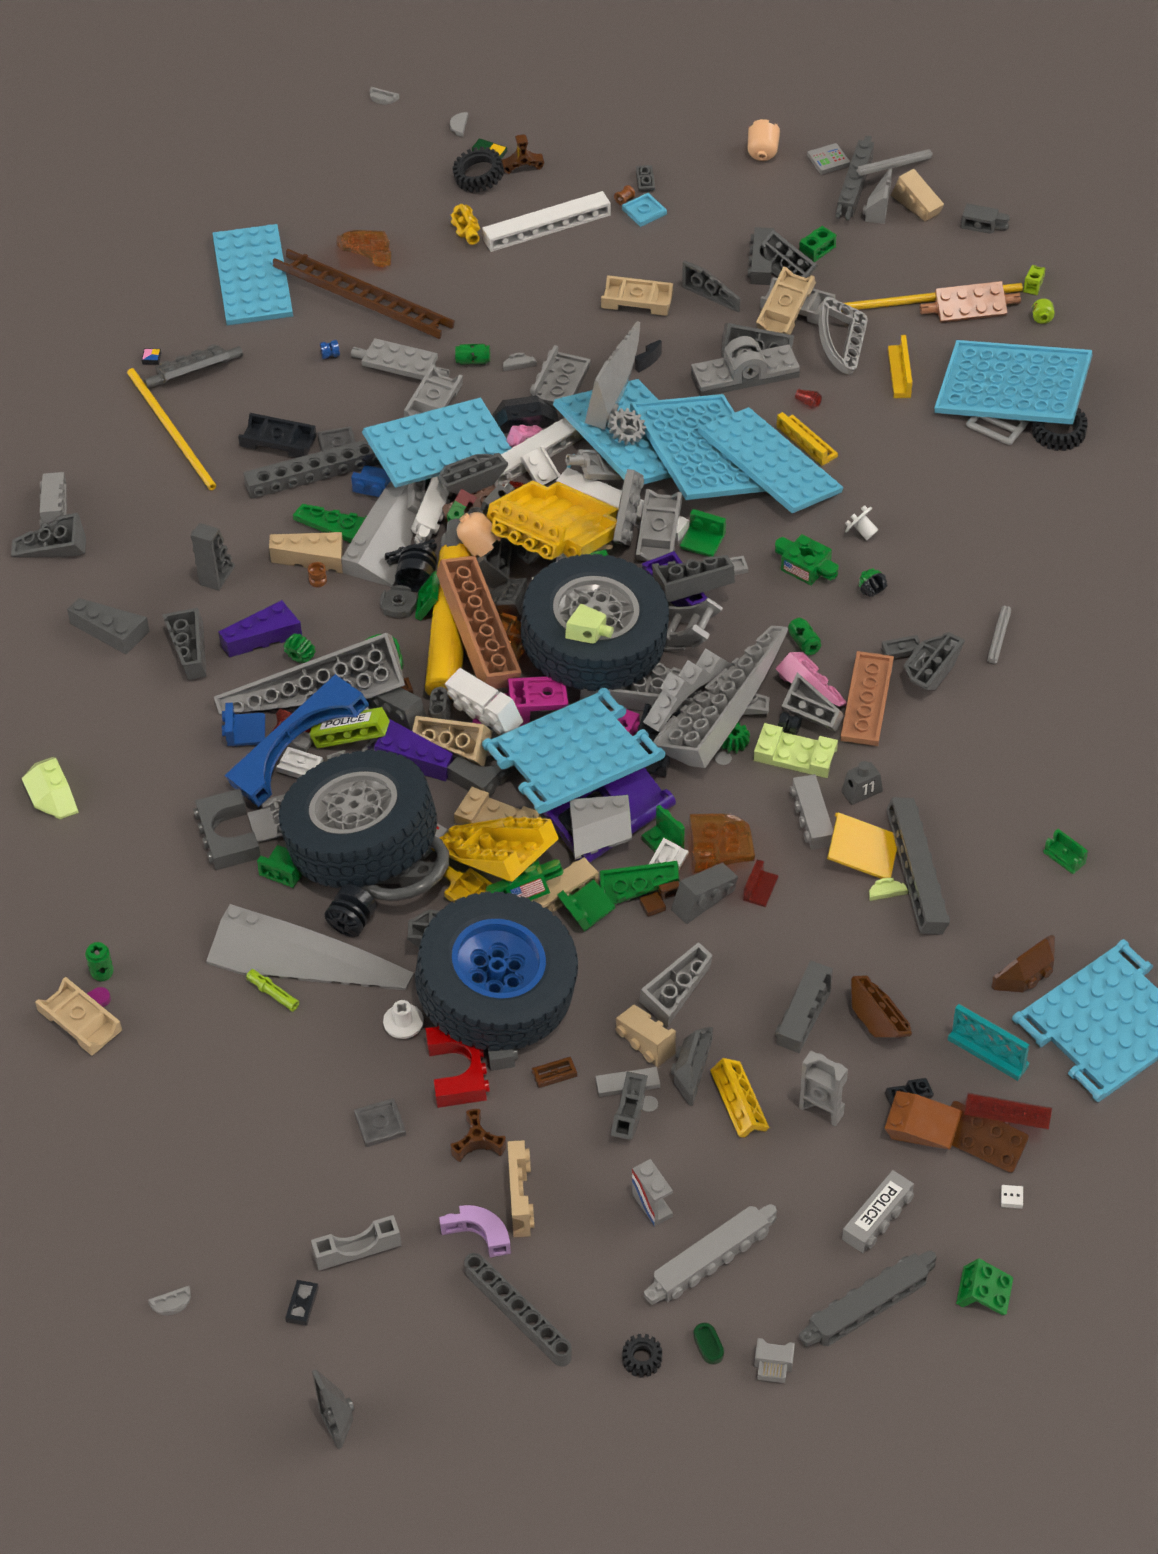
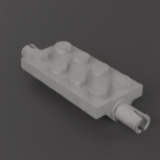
(398, 359)
(593, 465)

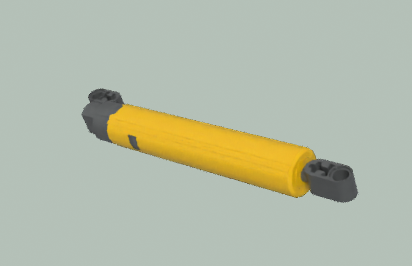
(445, 642)

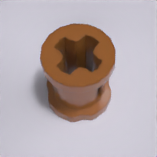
(626, 194)

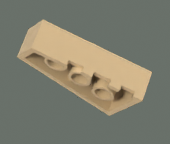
(307, 549)

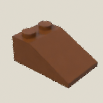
(922, 1121)

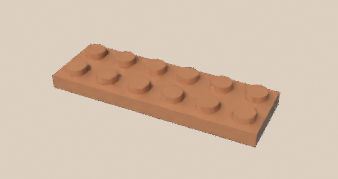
(867, 698)

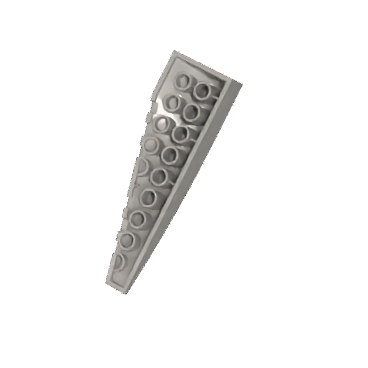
(613, 380)

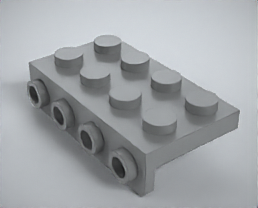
(559, 376)
(628, 507)

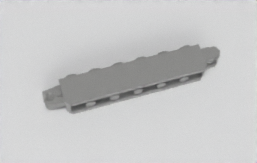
(710, 1253)

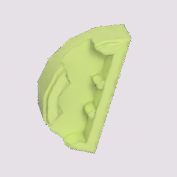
(887, 888)

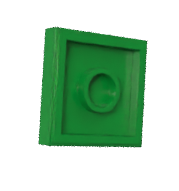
(427, 596)

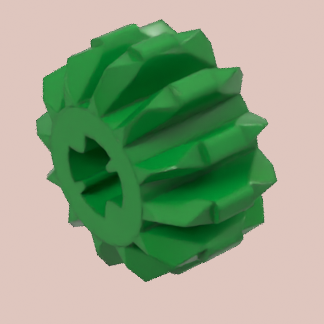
(299, 648)
(737, 739)

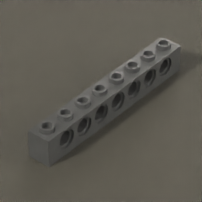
(309, 468)

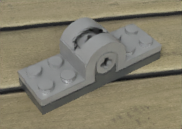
(744, 367)

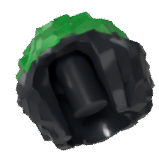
(872, 582)

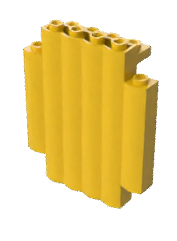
(553, 520)

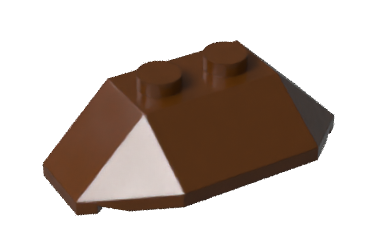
(1028, 968)
(877, 1009)

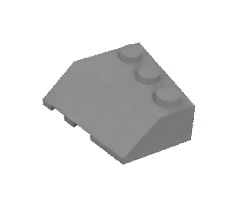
(599, 823)

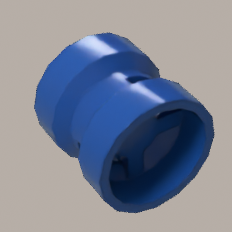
(325, 349)

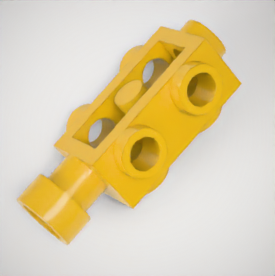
(465, 223)

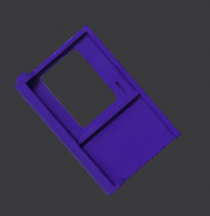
(643, 798)

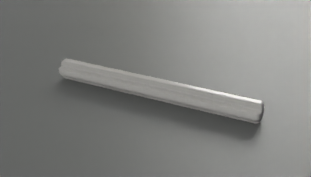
(894, 162)

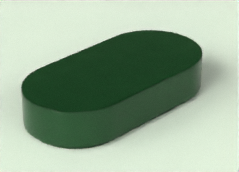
(708, 1343)

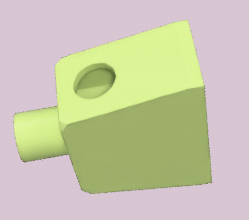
(587, 625)

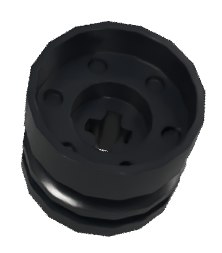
(415, 566)
(350, 910)

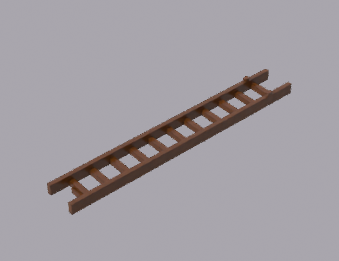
(431, 329)

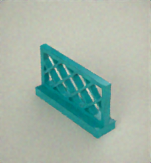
(993, 1051)

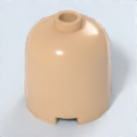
(763, 140)
(476, 533)

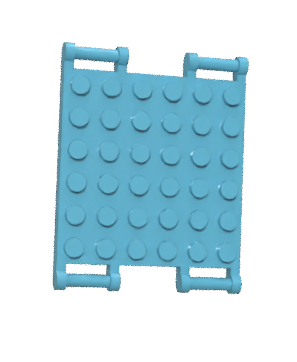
(573, 751)
(1101, 1020)

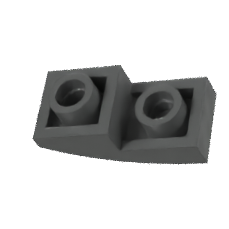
(645, 177)

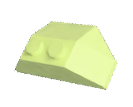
(49, 789)

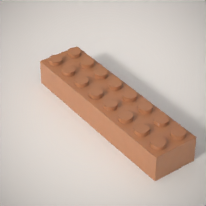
(478, 621)

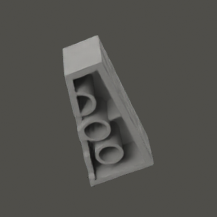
(52, 497)

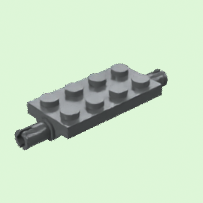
(185, 364)

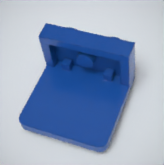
(370, 481)
(242, 728)

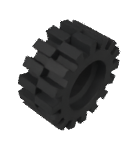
(642, 1366)

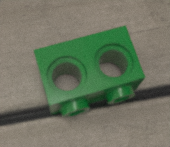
(818, 243)

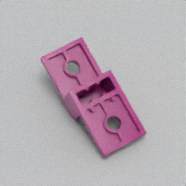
(529, 695)

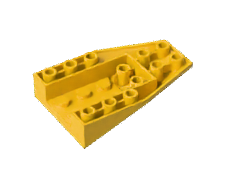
(500, 845)

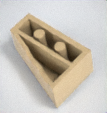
(917, 195)
(646, 1035)

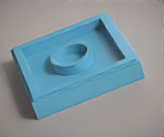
(644, 209)

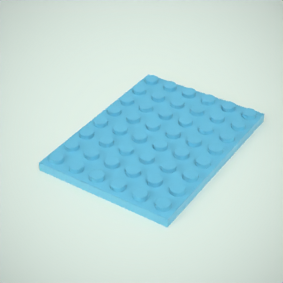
(1014, 381)
(620, 457)
(688, 457)

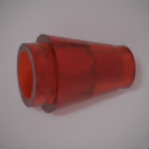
(809, 397)

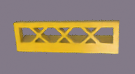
(900, 369)
(805, 439)
(736, 1097)

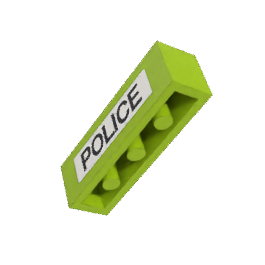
(367, 725)

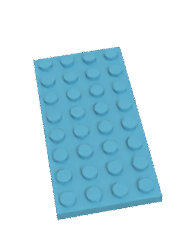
(247, 277)
(426, 442)
(770, 460)

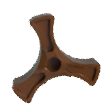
(522, 156)
(477, 1138)

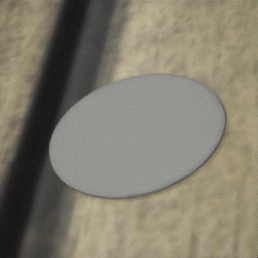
(723, 758)
(650, 1104)

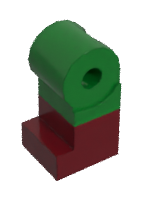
(459, 505)

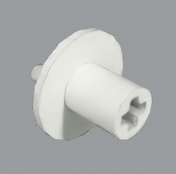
(862, 524)
(403, 1020)

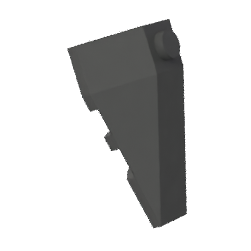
(707, 285)

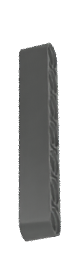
(521, 1317)

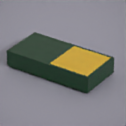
(502, 150)

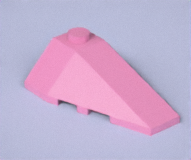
(800, 663)

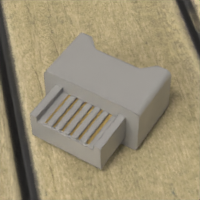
(773, 1360)

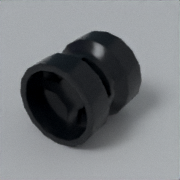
(790, 723)

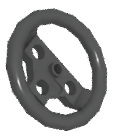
(413, 880)

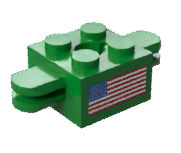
(806, 559)
(531, 882)

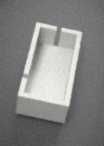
(475, 699)

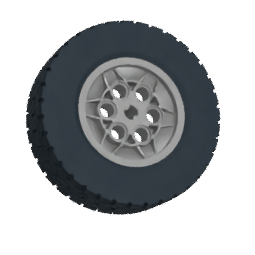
(612, 586)
(358, 818)

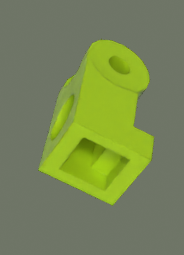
(1034, 280)

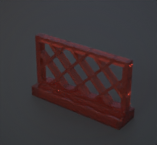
(1008, 1111)

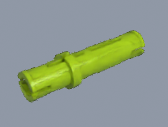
(266, 985)

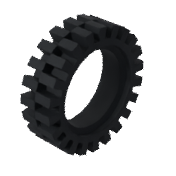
(475, 157)
(1062, 440)

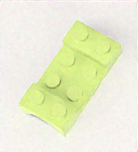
(794, 751)

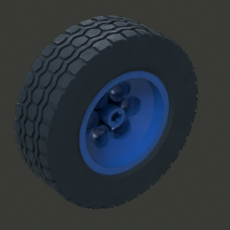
(500, 936)

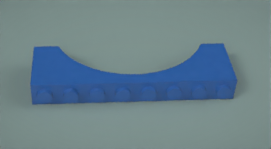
(329, 702)

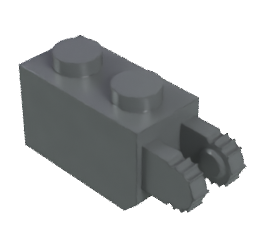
(983, 219)

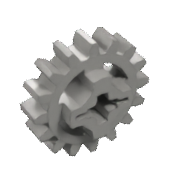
(626, 426)

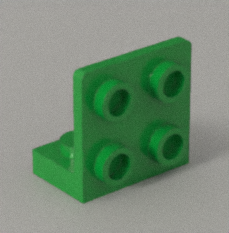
(704, 533)
(667, 828)
(279, 867)
(587, 904)
(985, 1285)

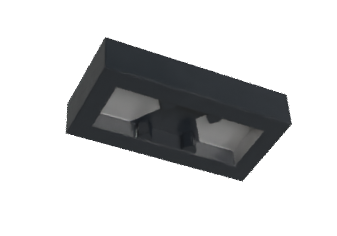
(302, 1302)

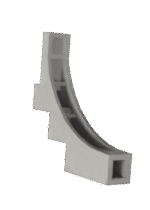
(678, 688)

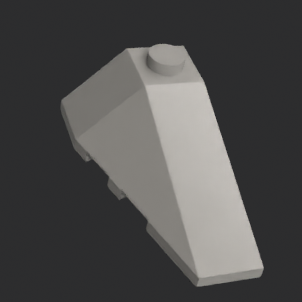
(878, 200)

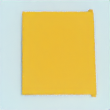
(862, 846)

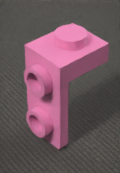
(519, 434)

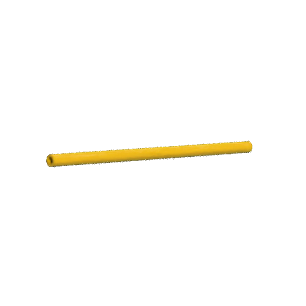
(902, 300)
(171, 429)

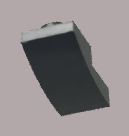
(647, 358)
(916, 1086)

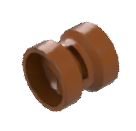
(317, 574)

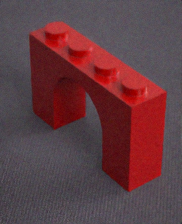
(459, 1089)

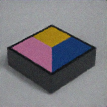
(151, 356)

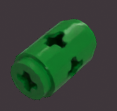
(464, 355)
(804, 636)
(100, 961)

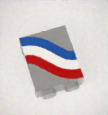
(649, 1190)

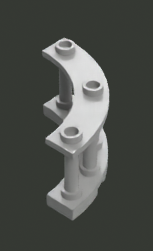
(693, 634)

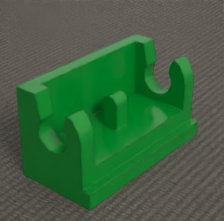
(1065, 851)

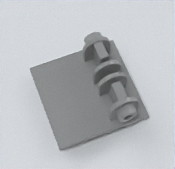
(266, 822)

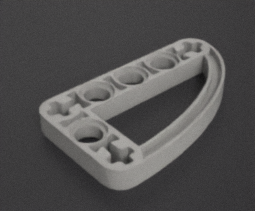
(829, 307)

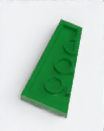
(329, 520)
(634, 881)

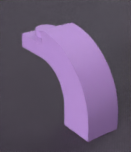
(481, 1222)

